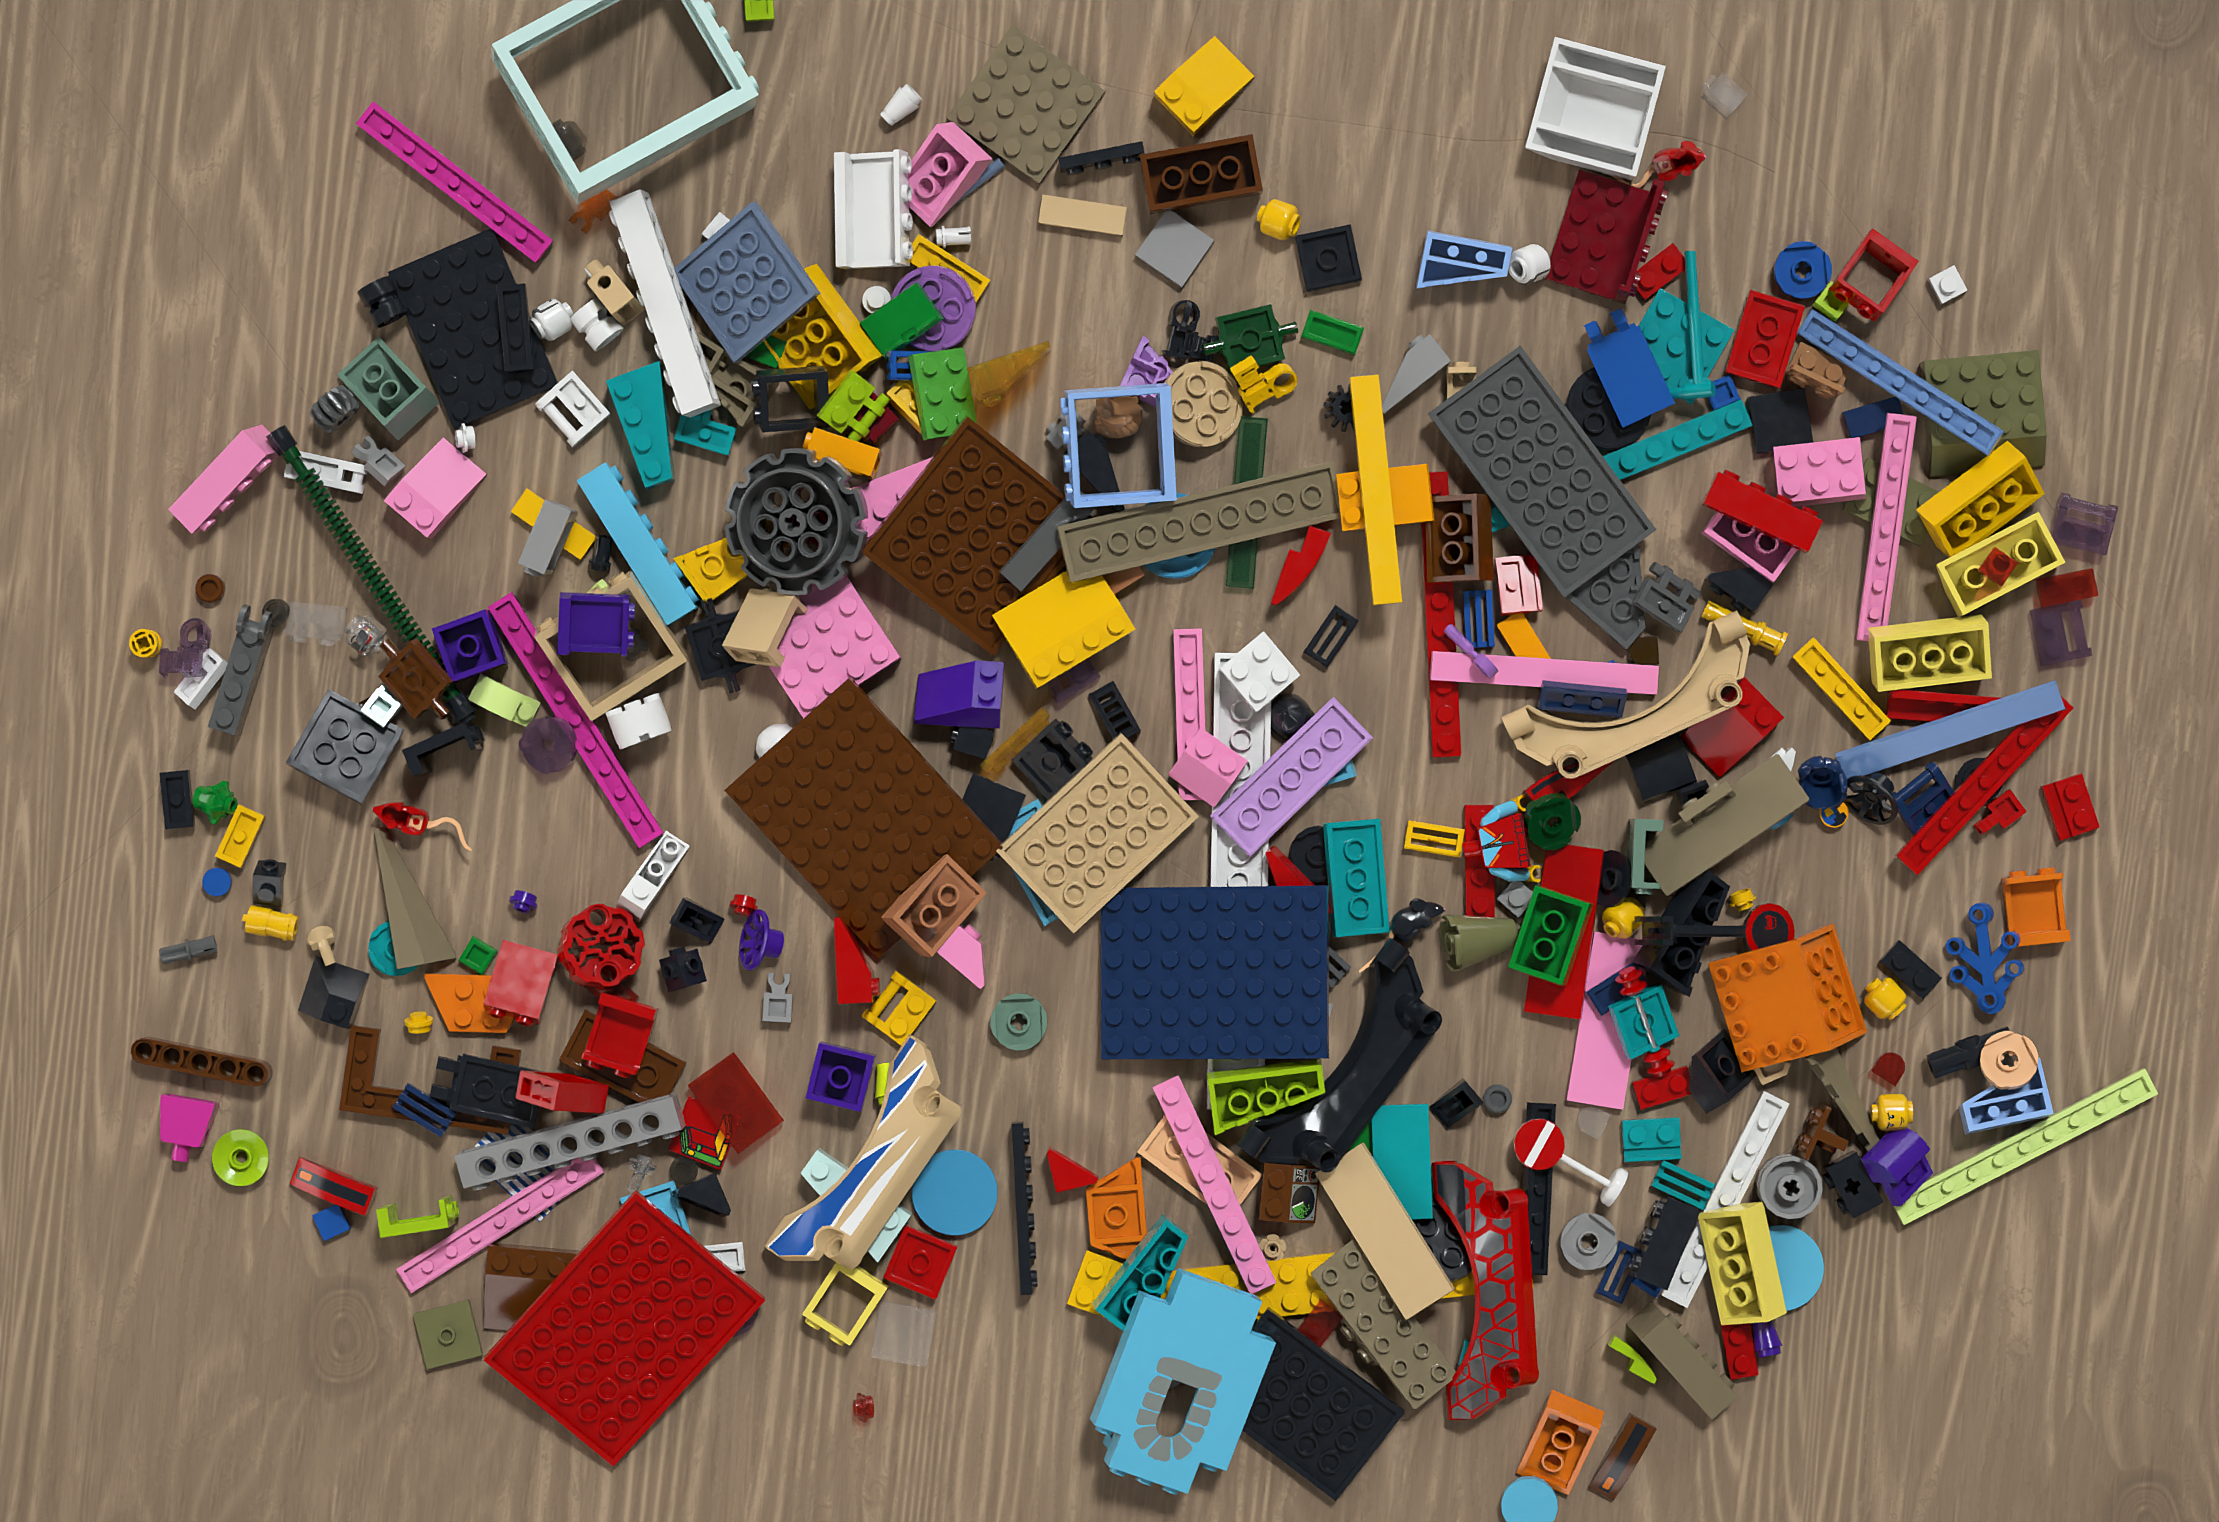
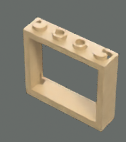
(635, 683)

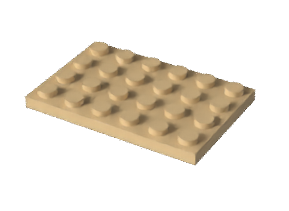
(1097, 833)

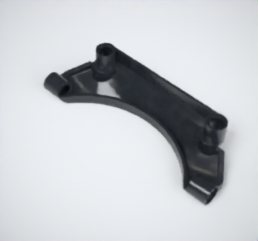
(1385, 1046)

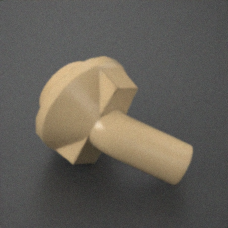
(321, 938)

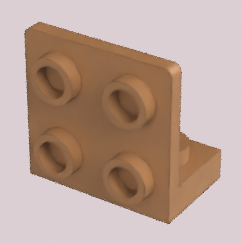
(1817, 370)

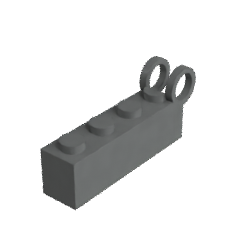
(242, 672)

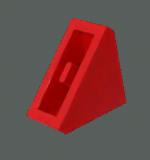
(1068, 1173)

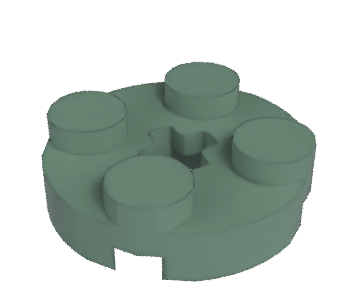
(1031, 1032)

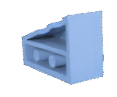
(1460, 259)
(2007, 1107)

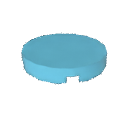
(1529, 1501)

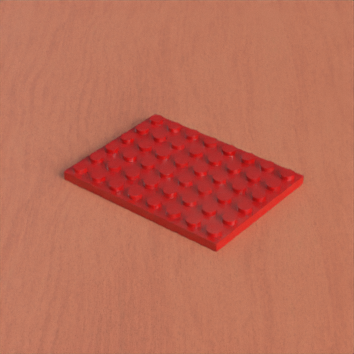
(624, 1328)

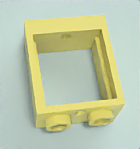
(860, 1276)

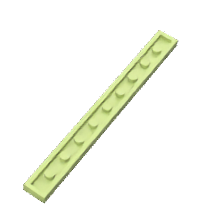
(2027, 1144)

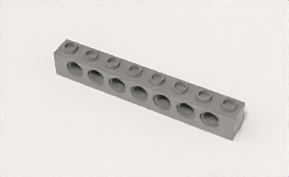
(665, 1108)

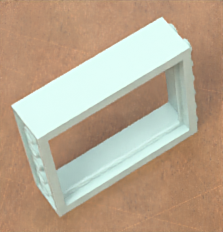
(650, 148)

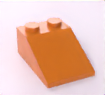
(1561, 1441)

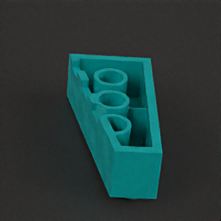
(645, 420)
(1144, 1271)

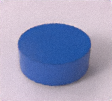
(217, 881)

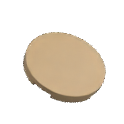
(1204, 404)

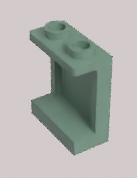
(1636, 853)

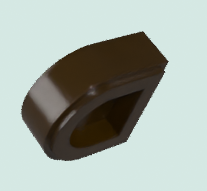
(1645, 650)

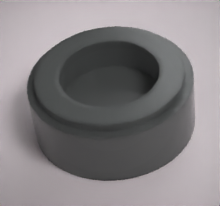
(1497, 1098)

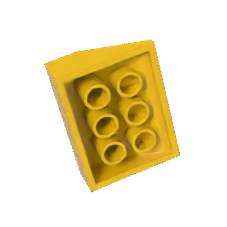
(824, 336)
(1062, 625)

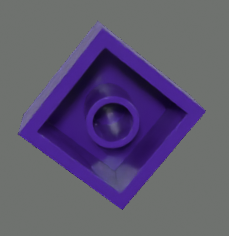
(470, 646)
(840, 1076)

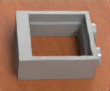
(547, 538)

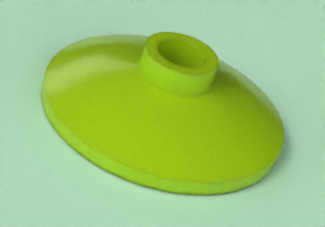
(226, 1159)

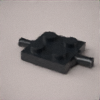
(706, 644)

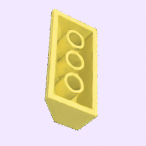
(2025, 542)
(1742, 1264)

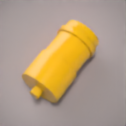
(271, 923)

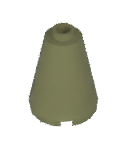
(1475, 938)

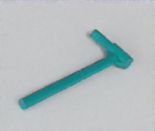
(1698, 386)

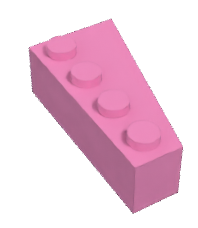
(224, 479)
(885, 492)

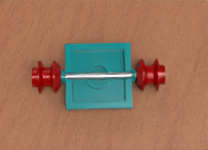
(1644, 1021)

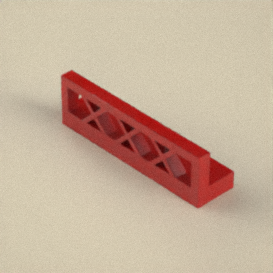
(1929, 705)

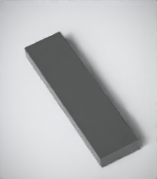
(1041, 544)

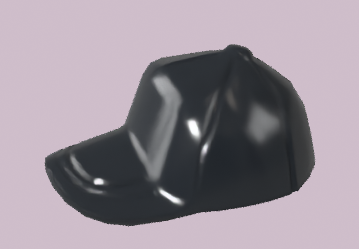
(1289, 715)

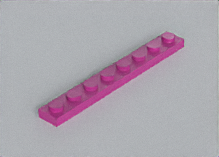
(454, 182)

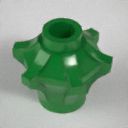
(215, 801)

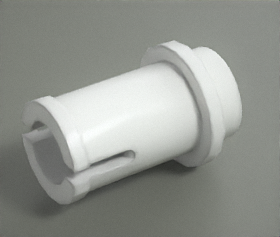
(953, 236)

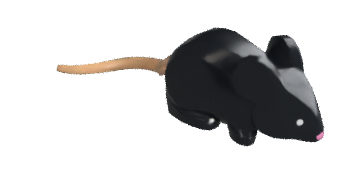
(1408, 921)

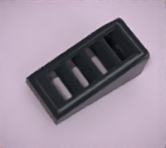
(1134, 728)

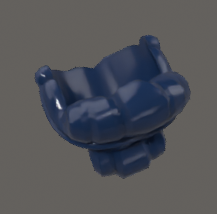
(1823, 782)

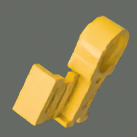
(1258, 389)

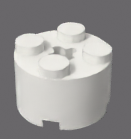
(639, 721)

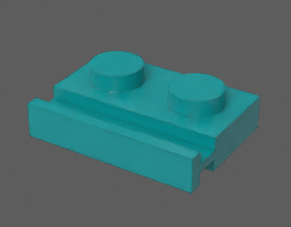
(1651, 1139)

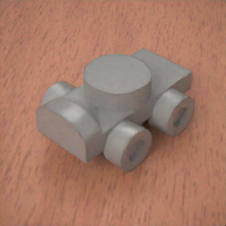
(1055, 431)

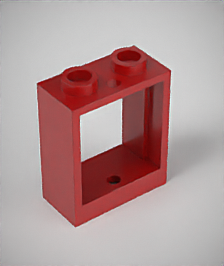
(1886, 253)
(562, 1091)

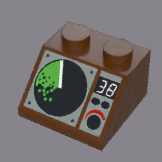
(1289, 1193)

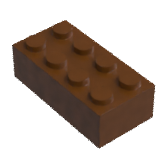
(1201, 174)

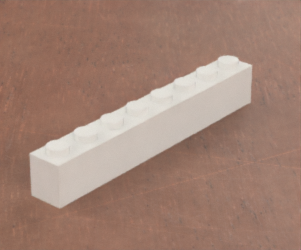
(664, 303)

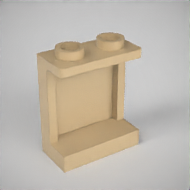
(761, 627)

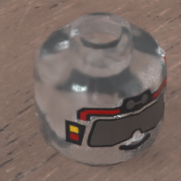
(365, 634)

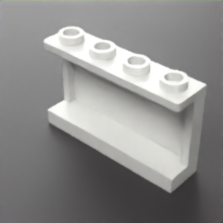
(872, 209)

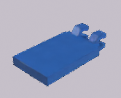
(1628, 370)

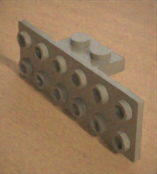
(1722, 823)
(1380, 1328)

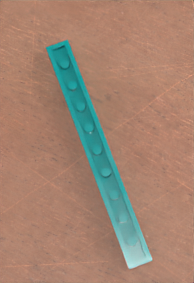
(1667, 445)

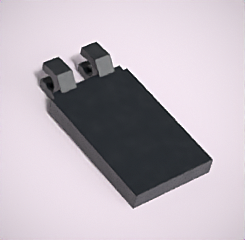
(485, 1089)

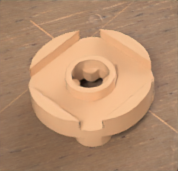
(2002, 1075)

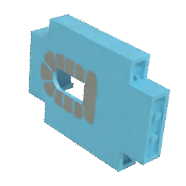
(1190, 1337)

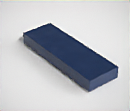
(1582, 699)

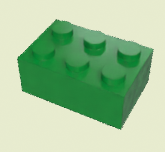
(1550, 935)

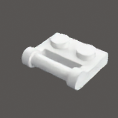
(580, 402)

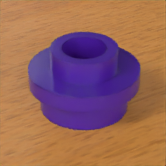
(523, 901)

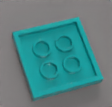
(1668, 337)

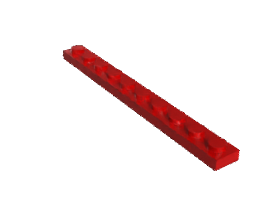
(1440, 614)

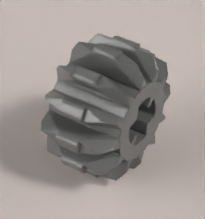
(334, 408)

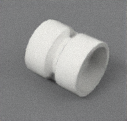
(597, 325)

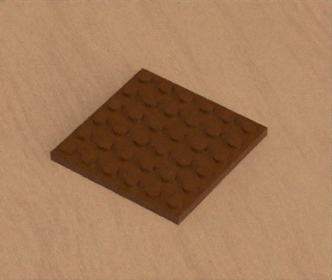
(962, 527)

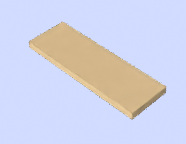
(1385, 1232)

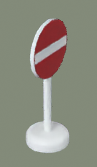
(1541, 1145)

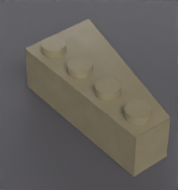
(1682, 1360)

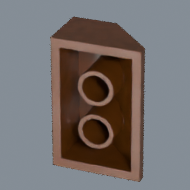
(1460, 539)

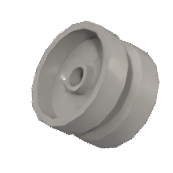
(1800, 1198)

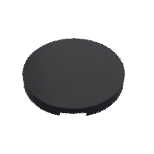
(1596, 416)
(1445, 1243)

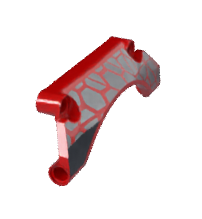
(1498, 1247)

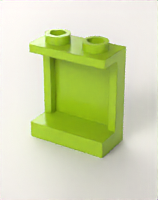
(390, 1225)

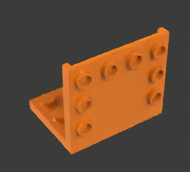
(1788, 999)

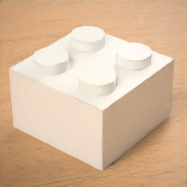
(1259, 671)

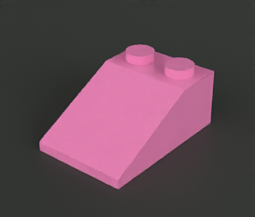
(944, 171)
(435, 488)

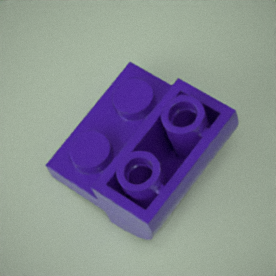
(1898, 1164)

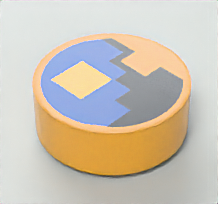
(1834, 816)

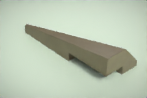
(732, 380)
(413, 926)
(1836, 1080)

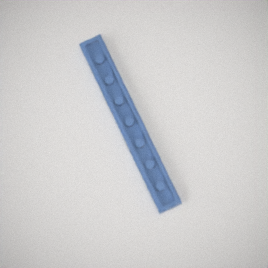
(1900, 382)
(1951, 730)

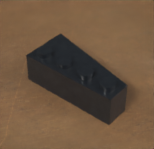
(1693, 904)

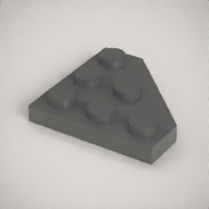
(1609, 598)

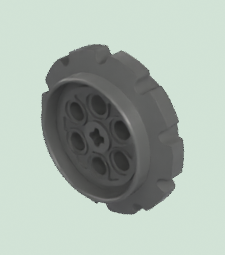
(830, 491)

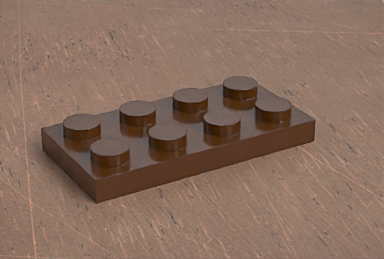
(656, 1075)

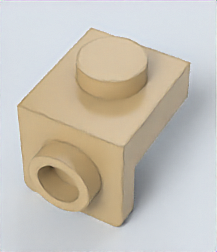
(1459, 376)

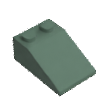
(388, 388)

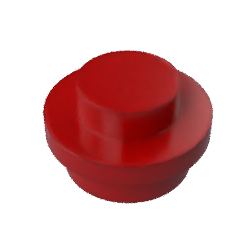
(743, 904)

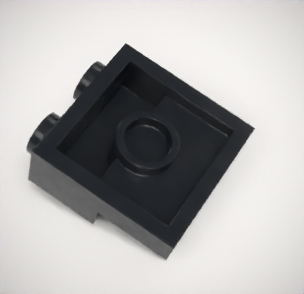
(1053, 758)

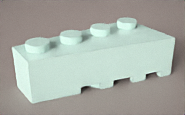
(825, 1170)

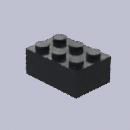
(1663, 1242)

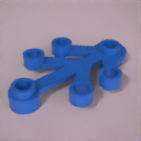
(1986, 962)

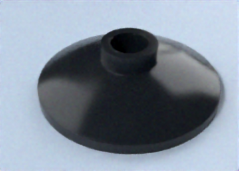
(1614, 879)

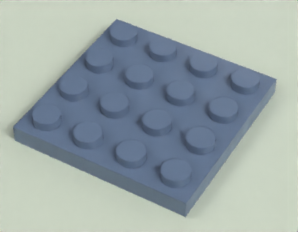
(745, 282)

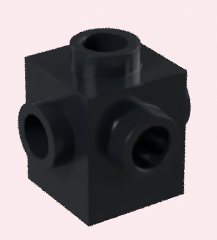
(682, 969)

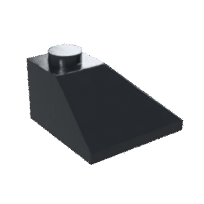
(333, 993)
(1717, 1073)

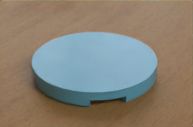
(1798, 1264)

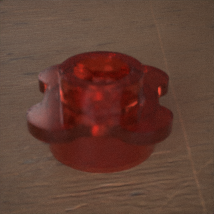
(863, 1407)

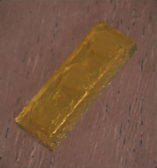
(1016, 741)

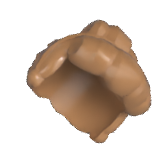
(1118, 416)

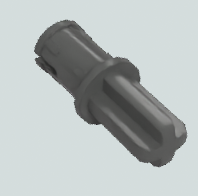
(188, 950)

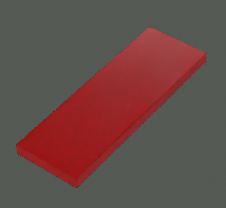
(1577, 874)

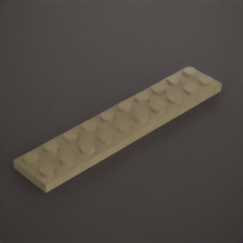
(1200, 521)

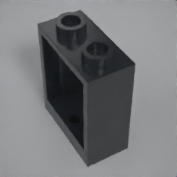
(821, 396)

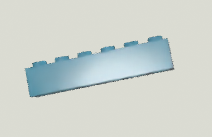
(637, 543)

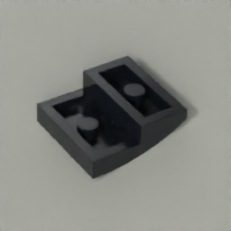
(1661, 767)

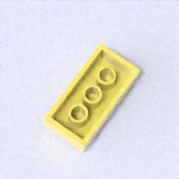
(1929, 653)

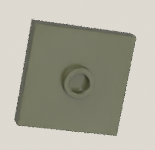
(448, 1334)

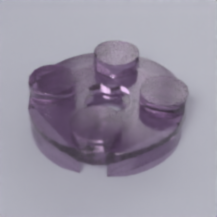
(534, 748)

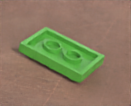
(941, 391)

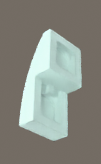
(382, 706)

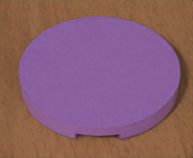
(951, 297)

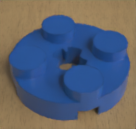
(1814, 281)

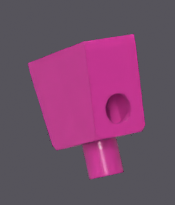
(185, 1123)

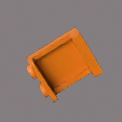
(2035, 907)

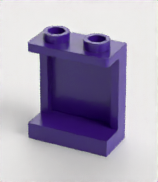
(595, 623)

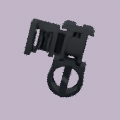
(1185, 341)

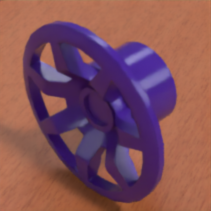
(763, 940)

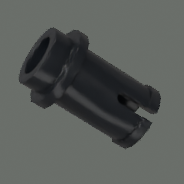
(601, 553)

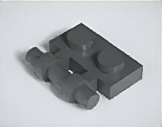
(1661, 603)

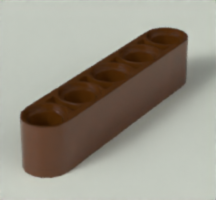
(187, 1061)

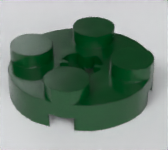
(1541, 810)

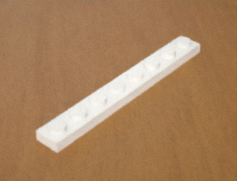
(1728, 1191)

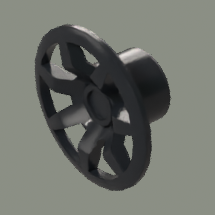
(1873, 794)

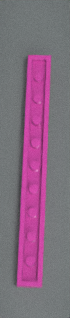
(590, 741)

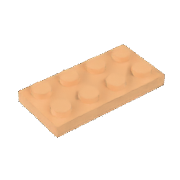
(1165, 1153)

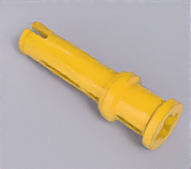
(1756, 632)

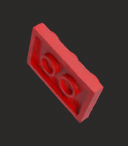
(1764, 339)

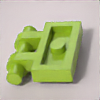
(847, 401)

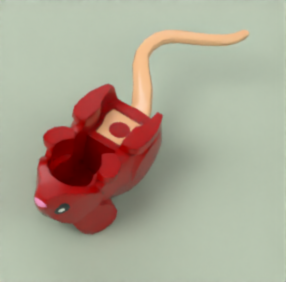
(1672, 162)
(412, 819)

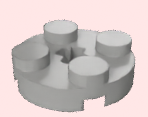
(1588, 1224)

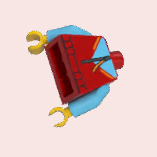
(1503, 843)

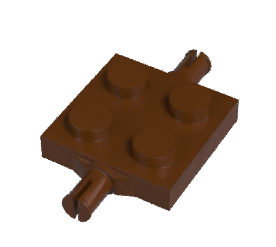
(415, 678)

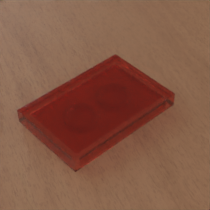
(735, 1103)

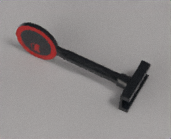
(1763, 927)

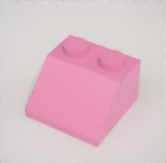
(1207, 767)
(966, 954)

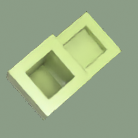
(504, 700)

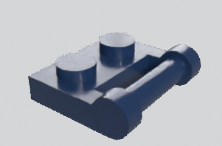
(1928, 802)

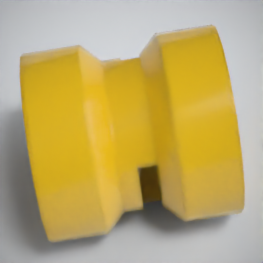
(150, 644)

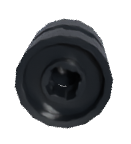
(383, 303)

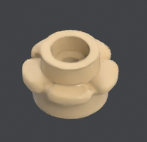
(1273, 1240)

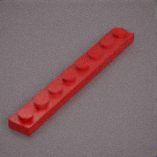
(1977, 789)

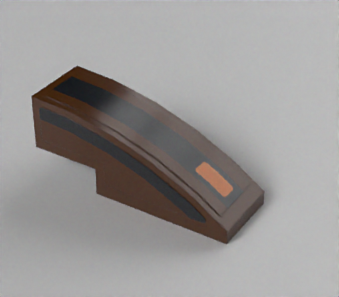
(1622, 1456)

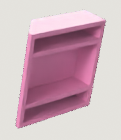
(830, 644)

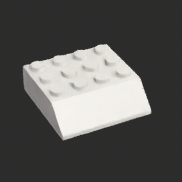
(1595, 108)

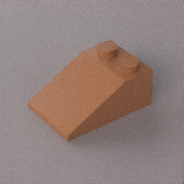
(934, 906)

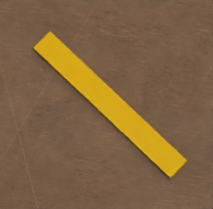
(1375, 490)

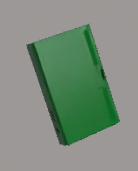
(902, 319)

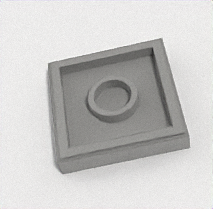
(1174, 248)

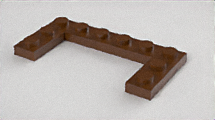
(363, 1097)

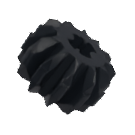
(1345, 398)

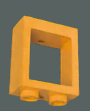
(851, 454)

